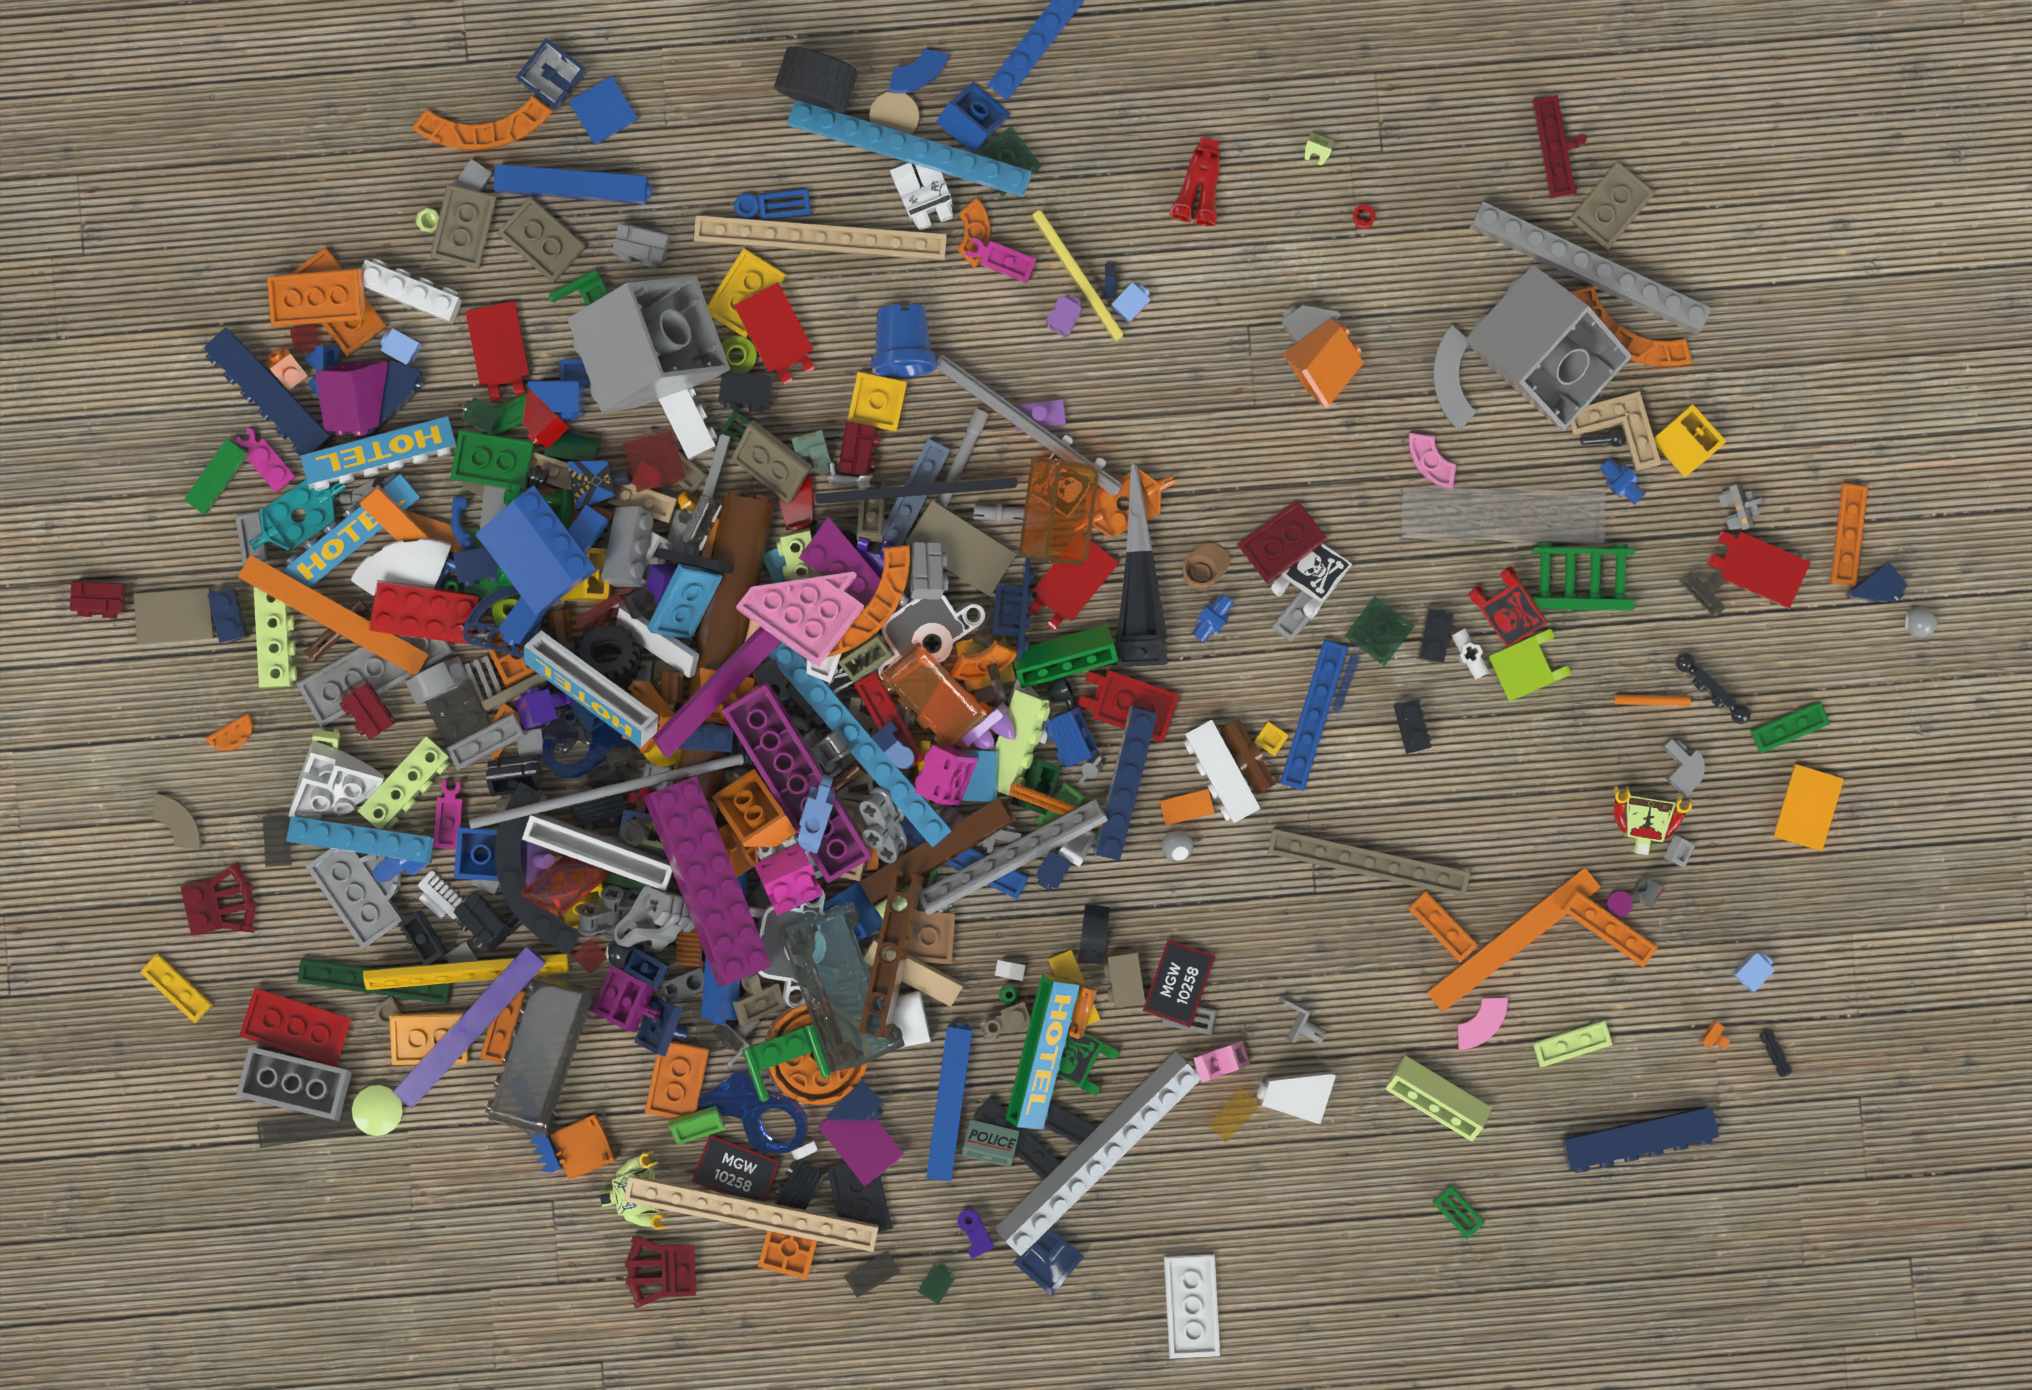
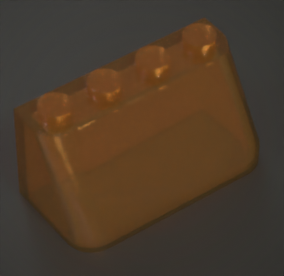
(1058, 511)
(932, 695)

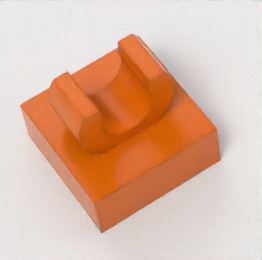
(1713, 1035)

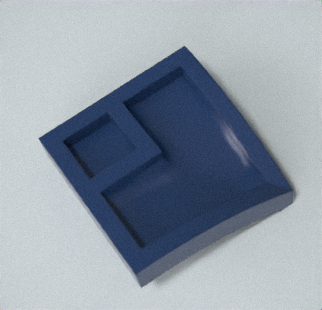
(1049, 1261)

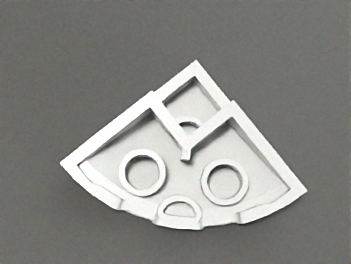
(403, 562)
(332, 783)

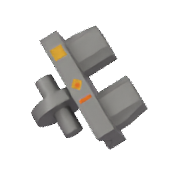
(1736, 496)

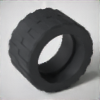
(816, 79)

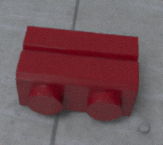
(857, 449)
(98, 597)
(366, 708)

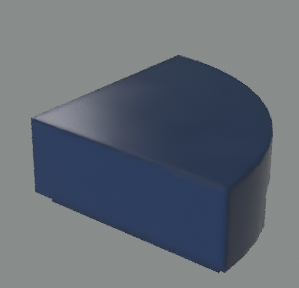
(1109, 288)

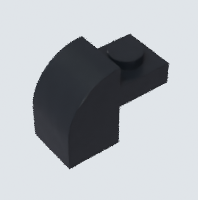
(1094, 934)

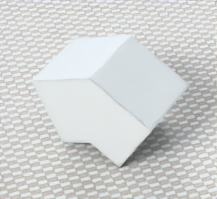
(1010, 970)

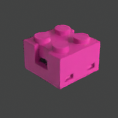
(945, 775)
(788, 879)

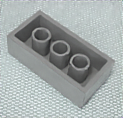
(294, 1083)

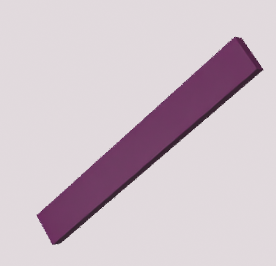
(715, 691)

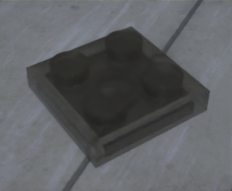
(458, 713)

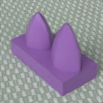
(998, 722)

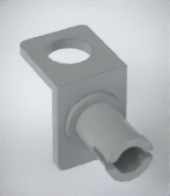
(1302, 1026)
(741, 1033)

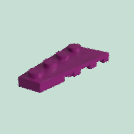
(833, 554)

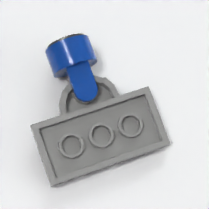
(362, 890)

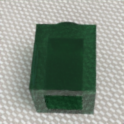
(481, 415)
(936, 1282)

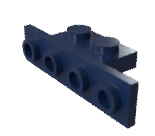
(1011, 610)

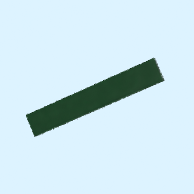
(351, 978)

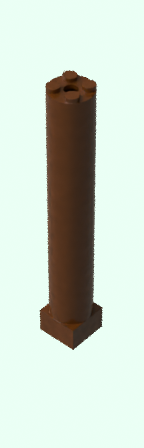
(723, 629)

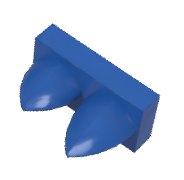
(322, 358)

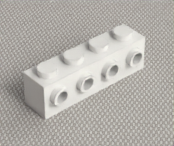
(410, 292)
(1222, 772)

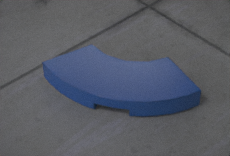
(918, 74)

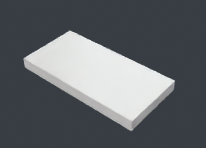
(1192, 1306)

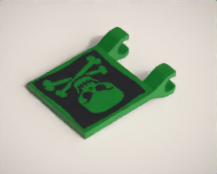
(1079, 1058)

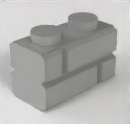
(641, 245)
(927, 571)

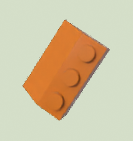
(754, 812)

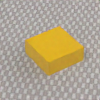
(1271, 738)

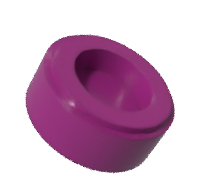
(1619, 903)

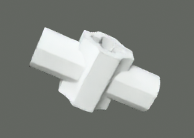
(1476, 666)

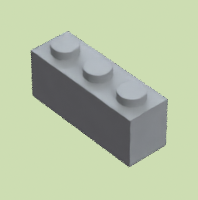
(627, 546)

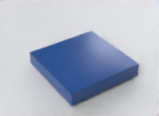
(603, 110)

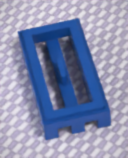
(786, 214)

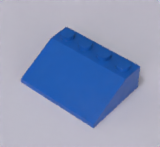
(535, 550)

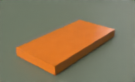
(316, 297)
(347, 334)

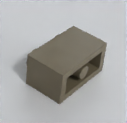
(1125, 979)

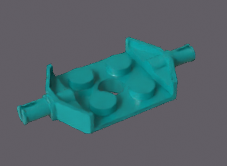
(278, 522)

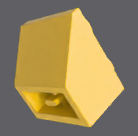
(1688, 440)
(593, 588)

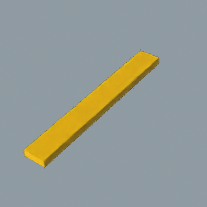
(453, 972)

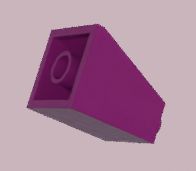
(351, 396)

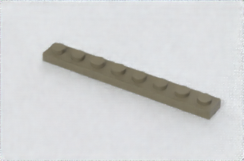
(1368, 863)

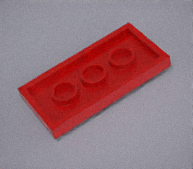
(421, 611)
(295, 1027)

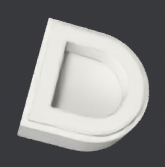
(804, 1150)

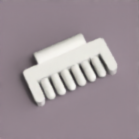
(434, 901)

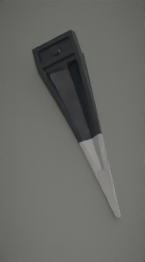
(1141, 618)

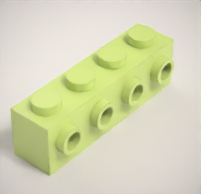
(791, 547)
(274, 642)
(1015, 756)
(404, 784)
(1438, 1098)

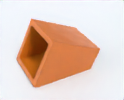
(1325, 361)

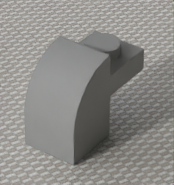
(437, 680)
(1690, 768)

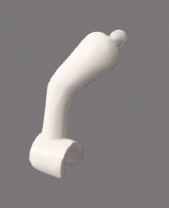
(862, 482)

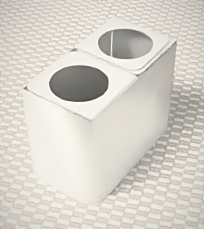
(912, 1019)

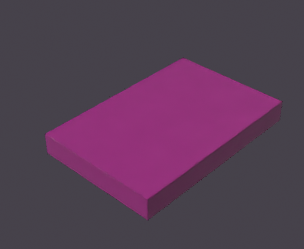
(863, 1147)

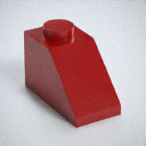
(541, 421)

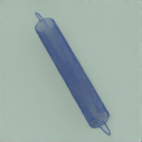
(1347, 687)

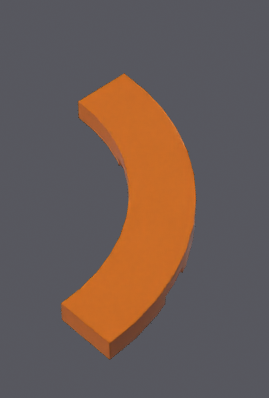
(485, 135)
(1642, 350)
(882, 603)

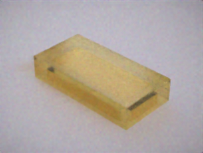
(1233, 1115)

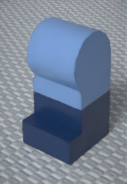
(892, 746)

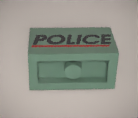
(990, 1143)

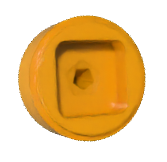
(687, 501)

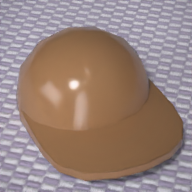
(1205, 565)

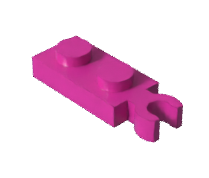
(1003, 260)
(267, 462)
(448, 817)

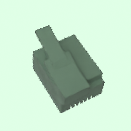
(813, 449)

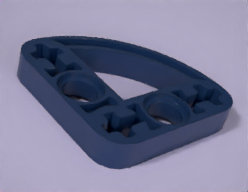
(478, 612)

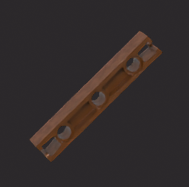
(926, 858)
(887, 974)

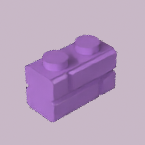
(1064, 316)

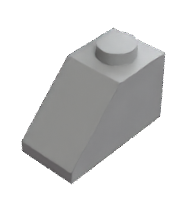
(1305, 320)

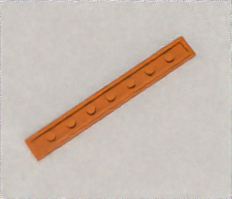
(332, 615)
(1509, 942)

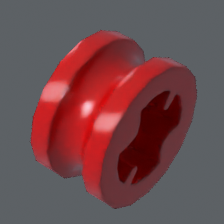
(1361, 223)

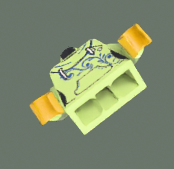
(634, 1213)

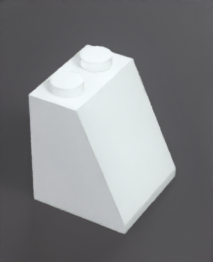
(1298, 1094)

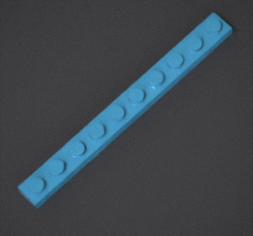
(909, 148)
(865, 749)

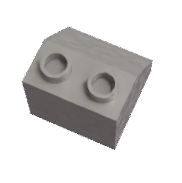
(647, 342)
(1548, 347)

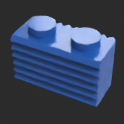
(1071, 737)

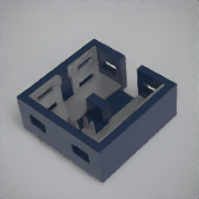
(551, 74)

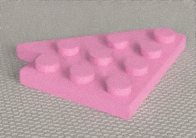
(804, 612)

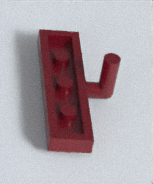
(1555, 146)

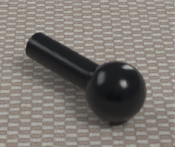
(1614, 437)

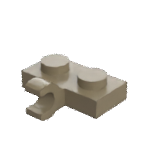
(759, 1000)

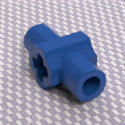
(1622, 481)
(1212, 618)

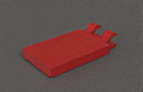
(775, 331)
(498, 348)
(1760, 568)
(1069, 587)
(1118, 692)

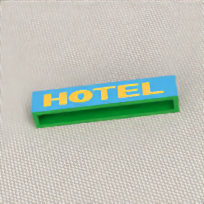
(1042, 1052)

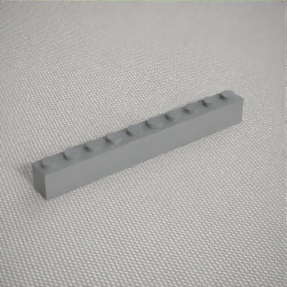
(1590, 268)
(1098, 1153)

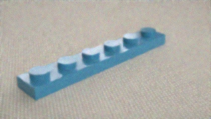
(360, 839)

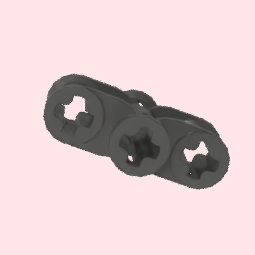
(827, 750)
(606, 912)

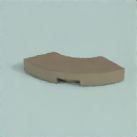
(178, 820)

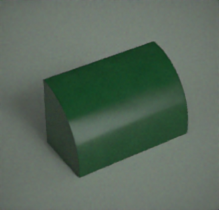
(575, 447)
(1042, 778)

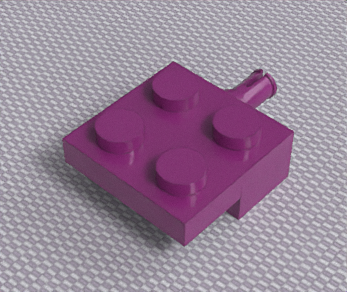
(624, 1000)

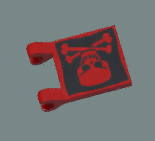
(1511, 611)

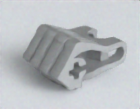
(654, 920)

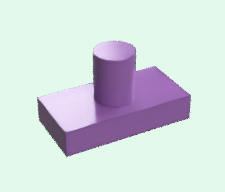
(1045, 413)
(534, 860)

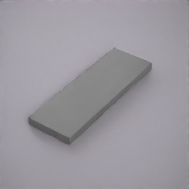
(325, 686)

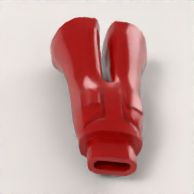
(1202, 170)

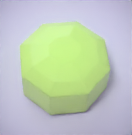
(427, 220)

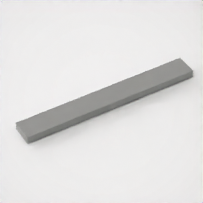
(1012, 856)

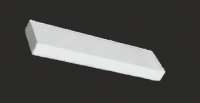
(663, 646)

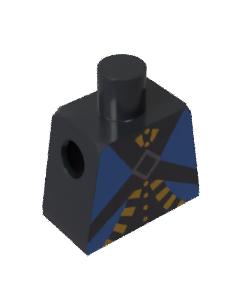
(594, 482)

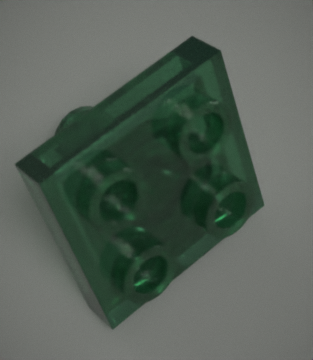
(1010, 150)
(1379, 631)

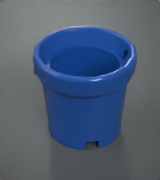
(902, 342)

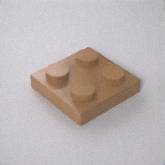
(932, 937)

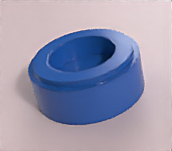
(746, 206)

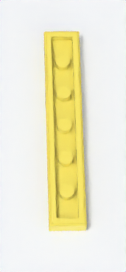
(1077, 276)

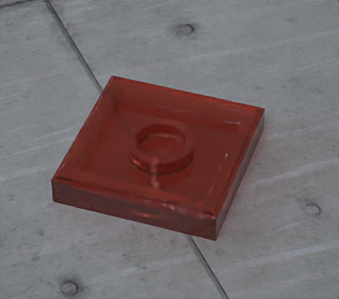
(654, 461)
(600, 612)

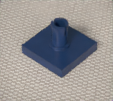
(658, 1034)

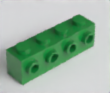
(1066, 656)

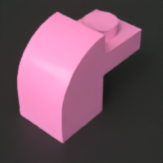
(1221, 1061)

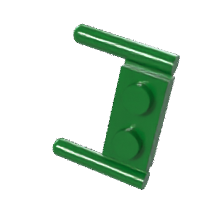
(589, 286)
(781, 1050)

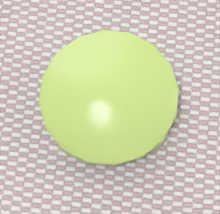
(376, 1110)

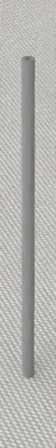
(606, 791)

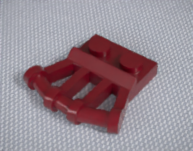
(204, 907)
(677, 1276)

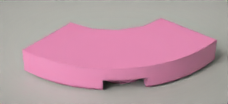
(1429, 460)
(1484, 1024)

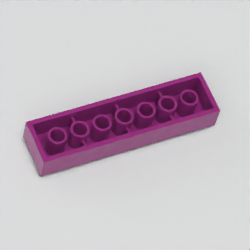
(790, 772)
(707, 881)

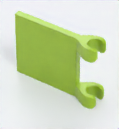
(1524, 667)

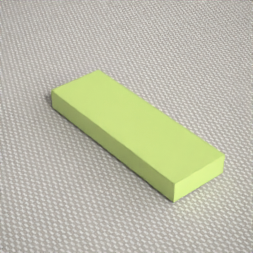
(1572, 1043)

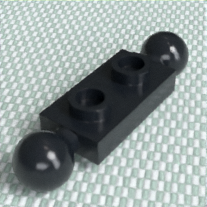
(1720, 698)

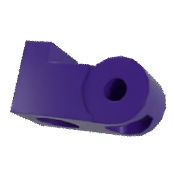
(972, 1224)

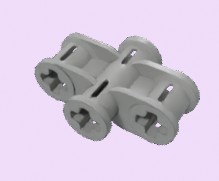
(884, 824)

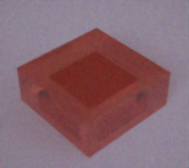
(304, 337)
(590, 956)

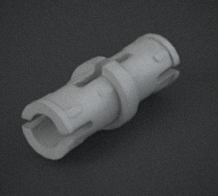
(998, 513)

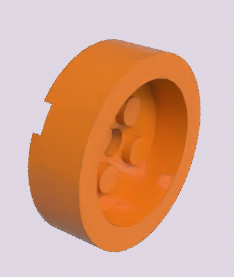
(801, 1076)

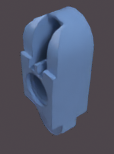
(816, 815)

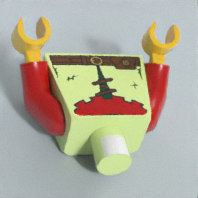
(1647, 818)

